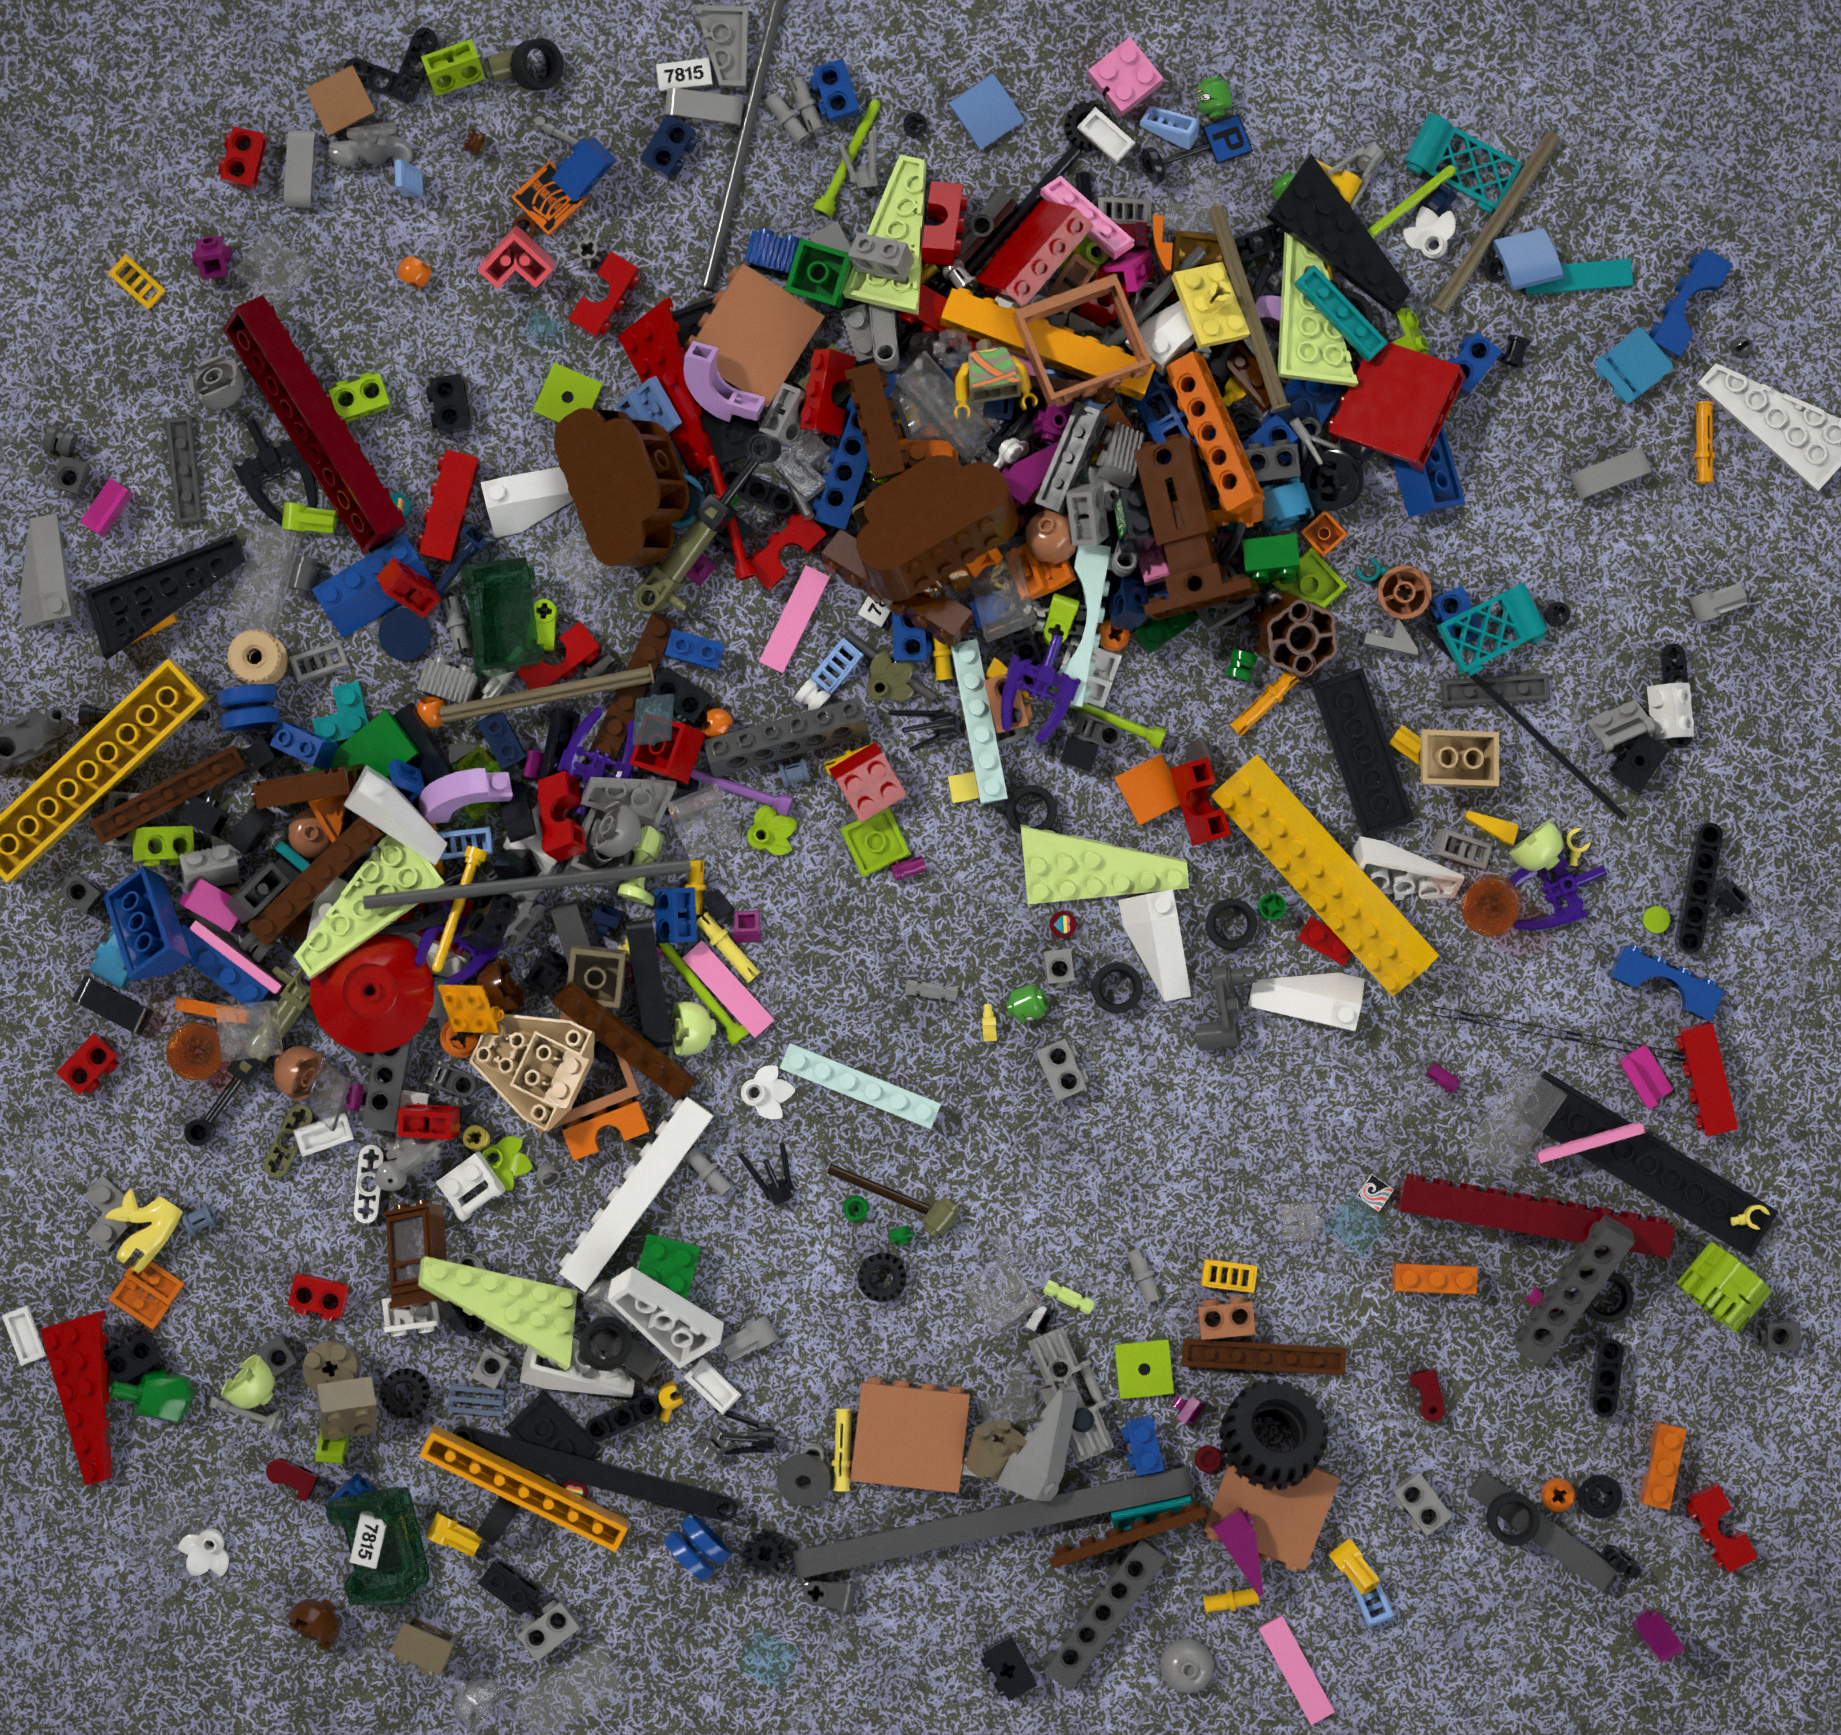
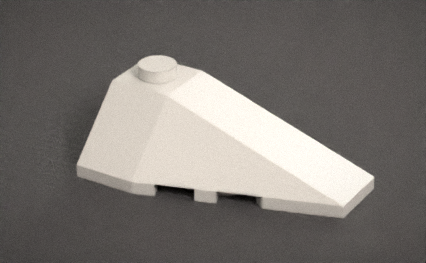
(524, 499)
(1156, 935)
(1318, 998)
(578, 1378)

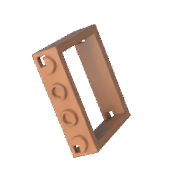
(1067, 300)
(631, 1091)

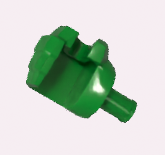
(157, 1395)

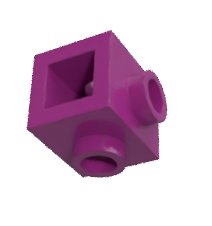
(212, 257)
(1051, 422)

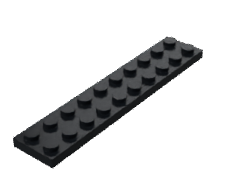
(1660, 1171)

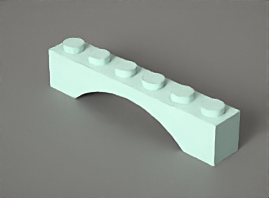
(1091, 570)
(979, 722)
(860, 1086)

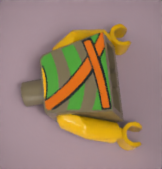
(991, 376)

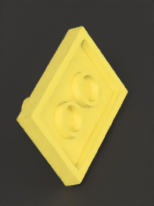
(1210, 305)

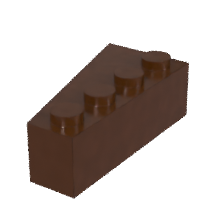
(876, 421)

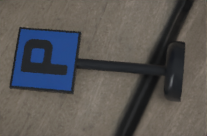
(1225, 140)

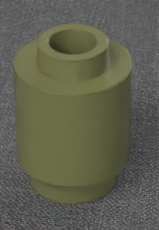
(499, 66)
(940, 1217)

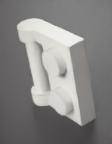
(464, 1179)

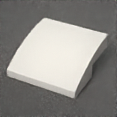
(1106, 661)

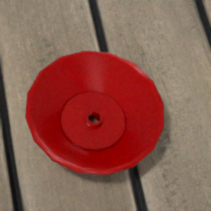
(390, 1015)

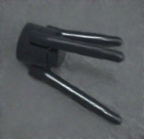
(941, 723)
(778, 1189)
(760, 1440)

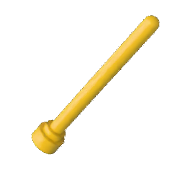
(474, 858)

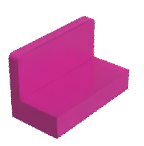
(1136, 267)
(106, 507)
(209, 903)
(1645, 1076)

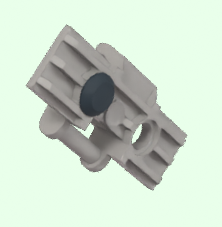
(1088, 1431)

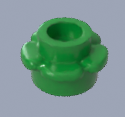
(852, 1215)

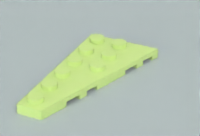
(899, 219)
(1307, 341)
(1084, 868)
(347, 924)
(514, 1306)

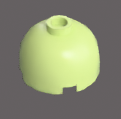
(1539, 848)
(691, 1027)
(250, 1385)

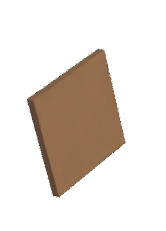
(340, 100)

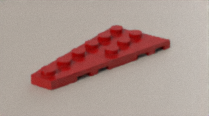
(656, 352)
(83, 1389)

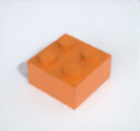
(1323, 534)

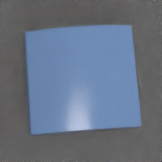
(986, 111)
(1528, 259)
(650, 404)

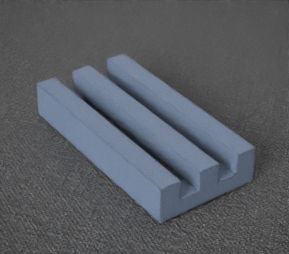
(452, 1399)

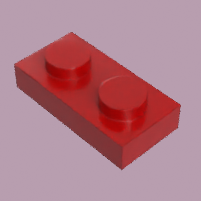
(1324, 940)

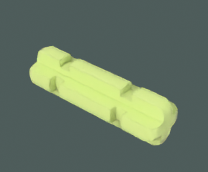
(1069, 1297)

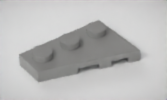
(727, 42)
(643, 796)

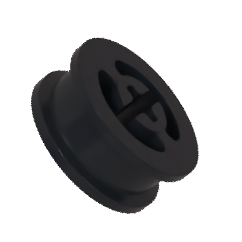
(1318, 487)

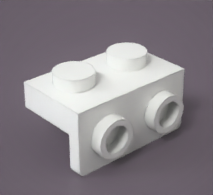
(1671, 710)
(417, 1317)

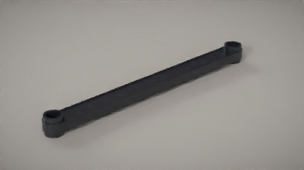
(602, 1474)

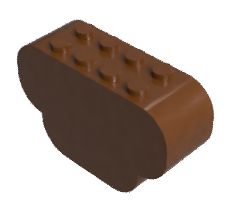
(622, 484)
(933, 524)

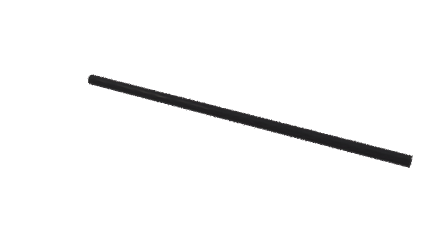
(993, 242)

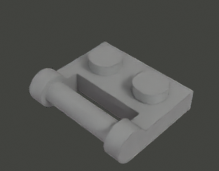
(1620, 725)

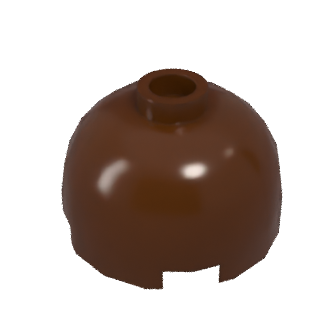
(500, 986)
(315, 1621)

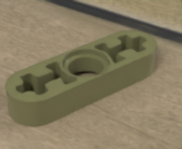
(278, 1142)

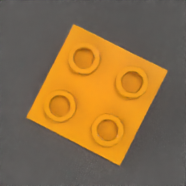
(470, 1009)

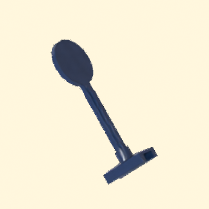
(408, 635)

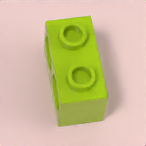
(453, 67)
(362, 405)
(162, 840)

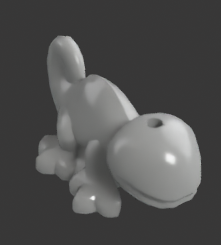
(372, 143)
(524, 915)
(410, 1159)

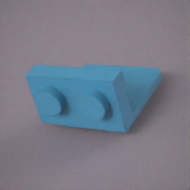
(1633, 365)

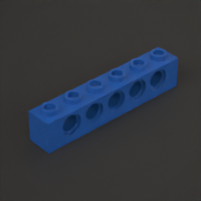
(839, 516)

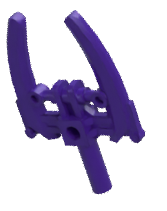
(1043, 677)
(596, 767)
(1564, 886)
(479, 959)

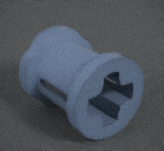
(794, 773)
(199, 1219)

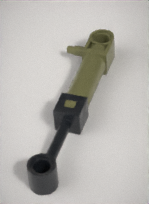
(711, 518)
(293, 1002)

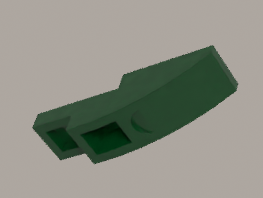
(1156, 633)

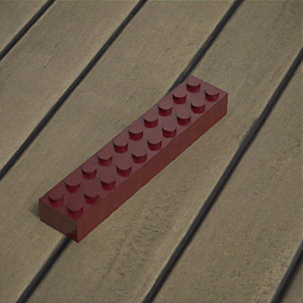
(313, 424)
(1524, 1215)

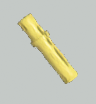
(725, 944)
(842, 1450)

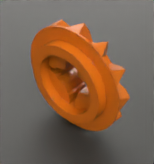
(453, 1046)

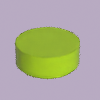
(1655, 919)

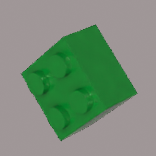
(819, 273)
(1272, 559)
(670, 1262)

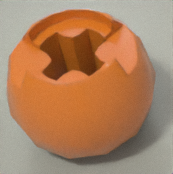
(414, 271)
(1115, 644)
(429, 710)
(716, 723)
(1568, 1495)

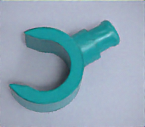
(1379, 572)

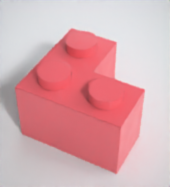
(517, 253)

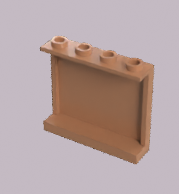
(757, 332)
(910, 1435)
(1284, 1519)

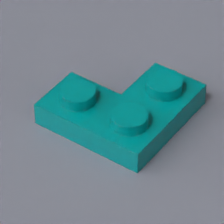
(350, 715)

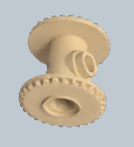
(246, 647)

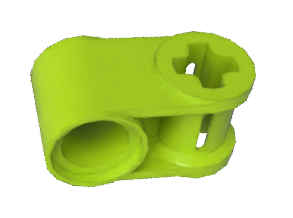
(1060, 616)
(546, 627)

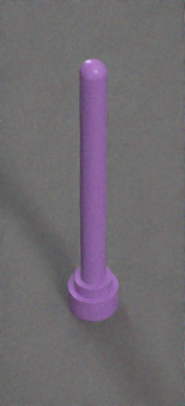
(779, 803)

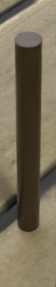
(878, 1189)

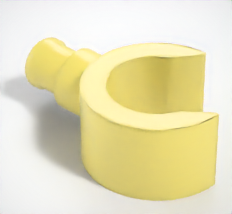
(1574, 852)
(989, 1024)
(1744, 1219)

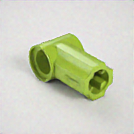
(303, 519)

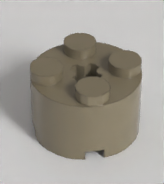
(338, 1353)
(992, 1447)

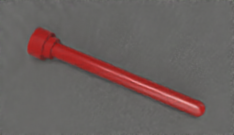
(744, 569)

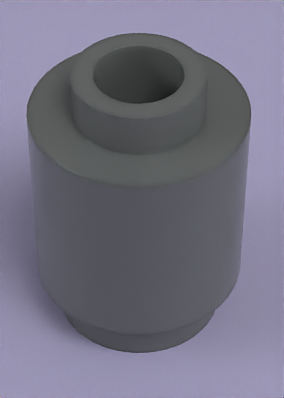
(303, 576)

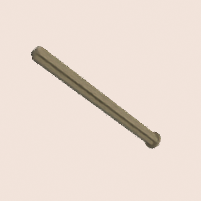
(1495, 224)
(1248, 309)
(547, 694)

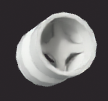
(810, 695)

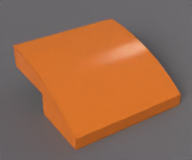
(1163, 250)
(1044, 577)
(1148, 789)
(138, 1304)

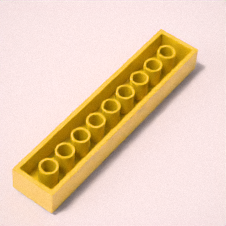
(96, 766)
(1325, 875)

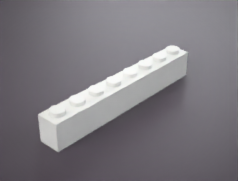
(636, 1194)

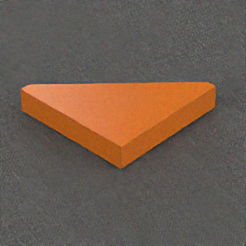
(330, 813)

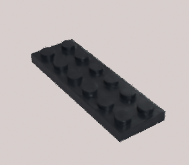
(726, 438)
(1362, 752)

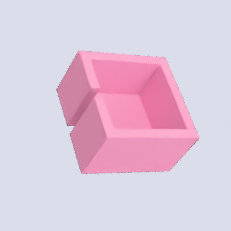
(1126, 75)

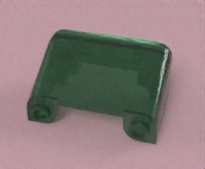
(502, 616)
(402, 1560)

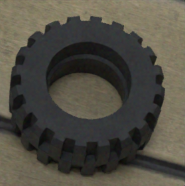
(1257, 1461)

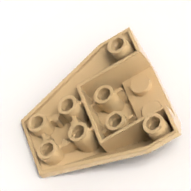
(536, 1065)

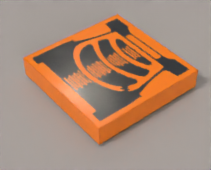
(546, 200)

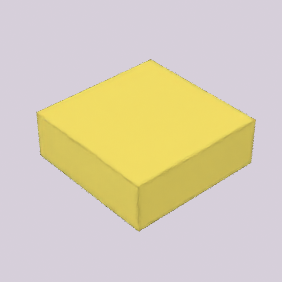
(963, 787)

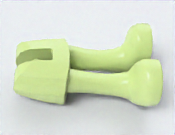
(645, 852)

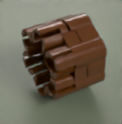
(1276, 625)

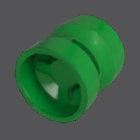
(1241, 665)
(1275, 906)

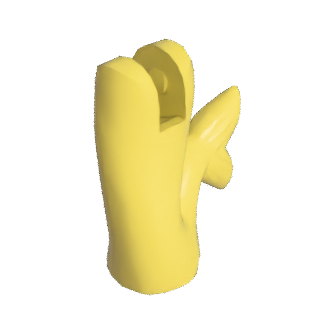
(150, 1240)

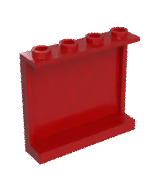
(1034, 252)
(1398, 404)

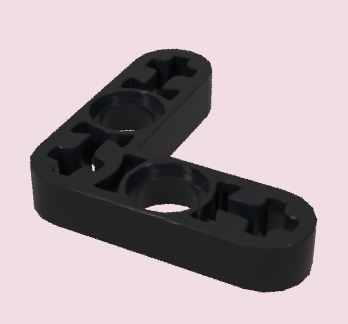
(396, 79)

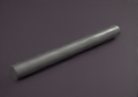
(871, 652)

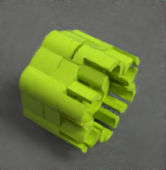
(1727, 1282)

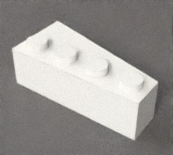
(664, 1317)

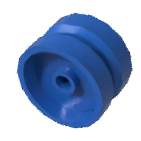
(248, 706)
(697, 1547)

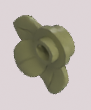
(893, 676)

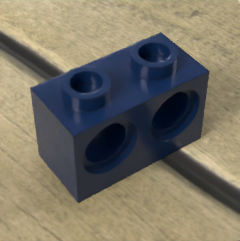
(663, 145)
(1126, 600)
(502, 740)

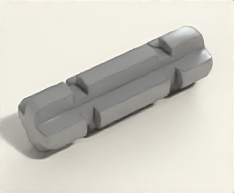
(931, 990)

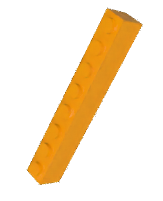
(1056, 346)
(524, 1488)

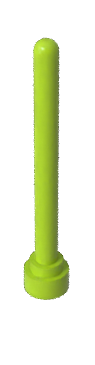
(1411, 201)
(827, 203)
(1153, 735)
(733, 1030)

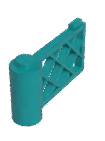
(1432, 143)
(1522, 618)

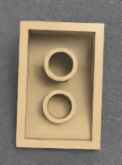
(1460, 758)

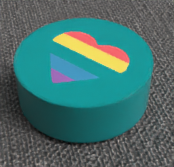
(402, 502)

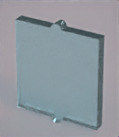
(653, 719)
(1357, 1225)
(768, 1659)

